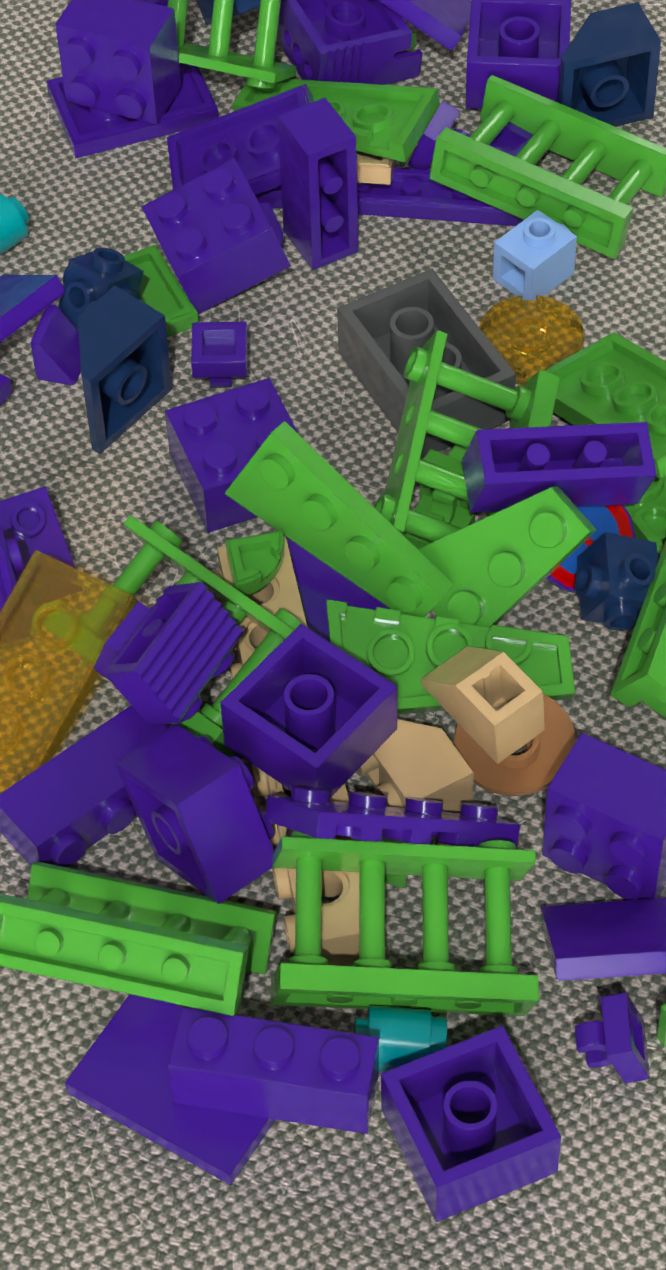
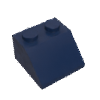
(612, 66)
(121, 363)

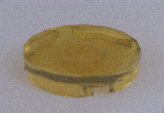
(533, 333)

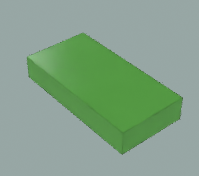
(162, 290)

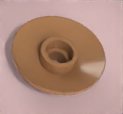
(523, 772)

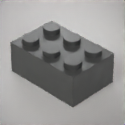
(387, 325)

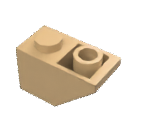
(489, 699)
(420, 764)

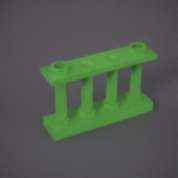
(260, 69)
(523, 188)
(525, 405)
(164, 544)
(135, 938)
(371, 979)

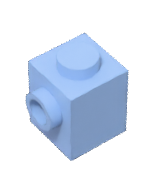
(534, 256)

